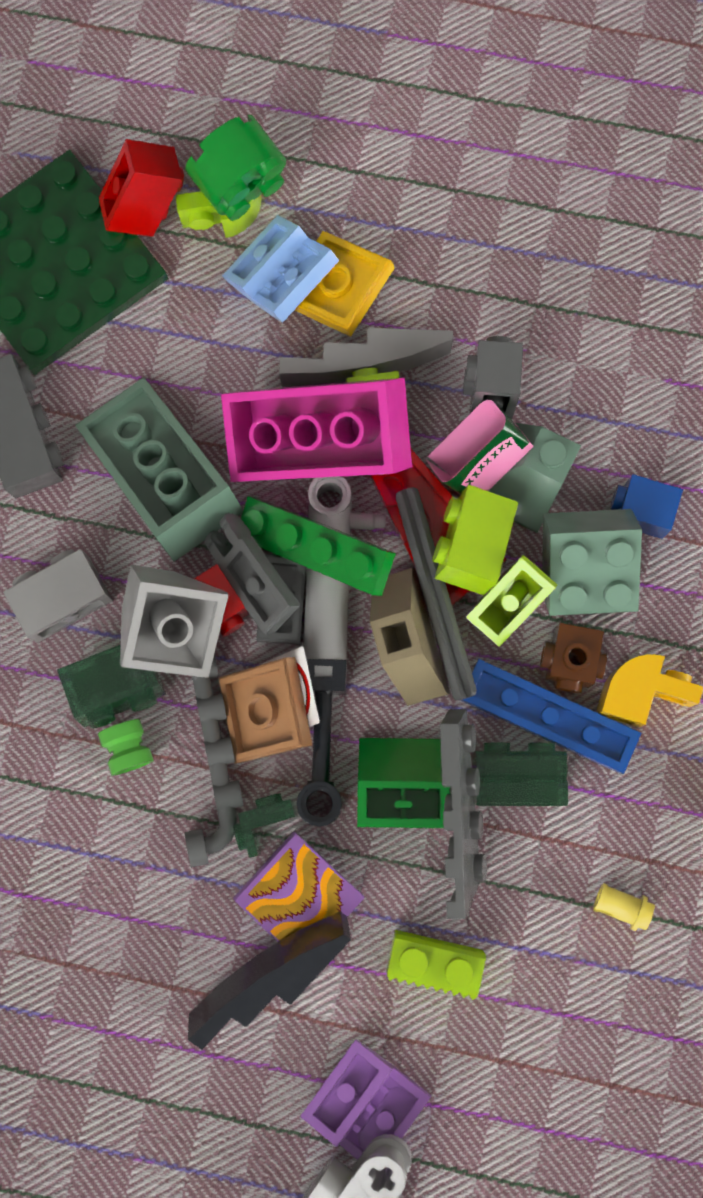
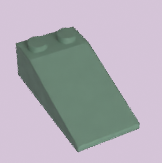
(159, 468)

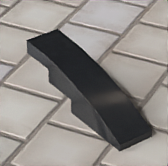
(277, 971)

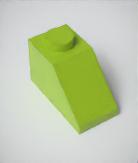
(511, 600)

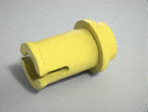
(624, 907)

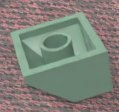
(537, 475)

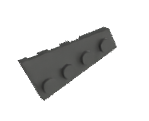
(459, 812)

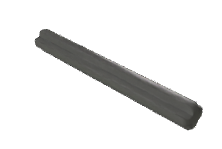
(435, 595)

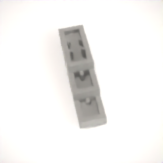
(385, 349)

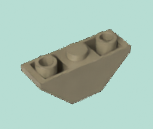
(407, 639)

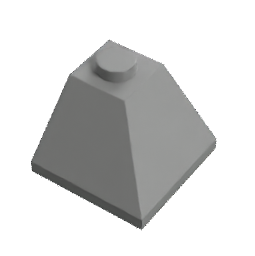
(170, 622)

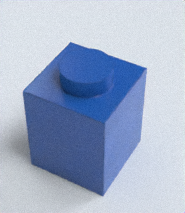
(651, 502)

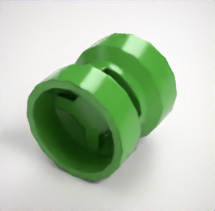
(124, 743)

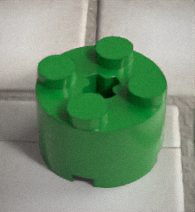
(237, 166)

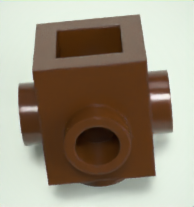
(582, 644)

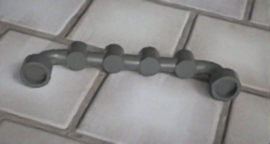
(219, 754)

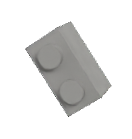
(57, 595)

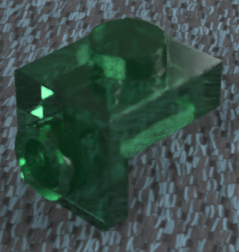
(268, 811)

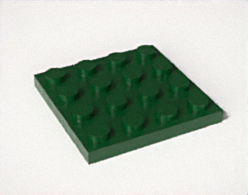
(62, 266)

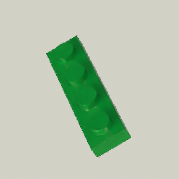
(318, 546)

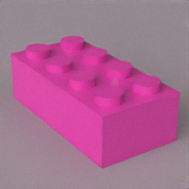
(317, 430)

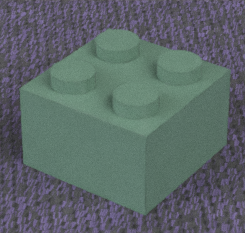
(592, 561)

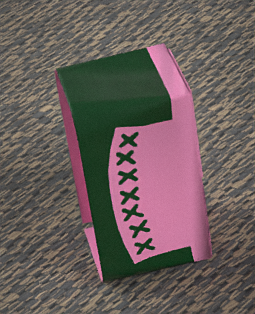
(479, 449)

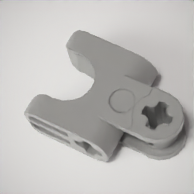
(368, 1174)

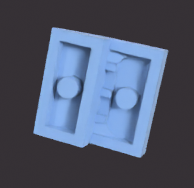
(280, 268)

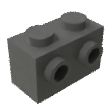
(495, 374)

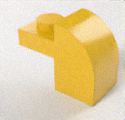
(633, 685)

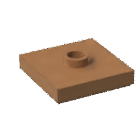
(265, 710)

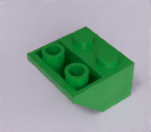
(400, 783)

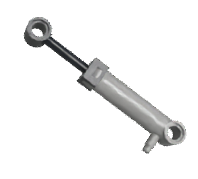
(327, 639)

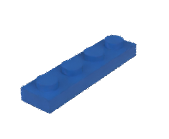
(553, 717)

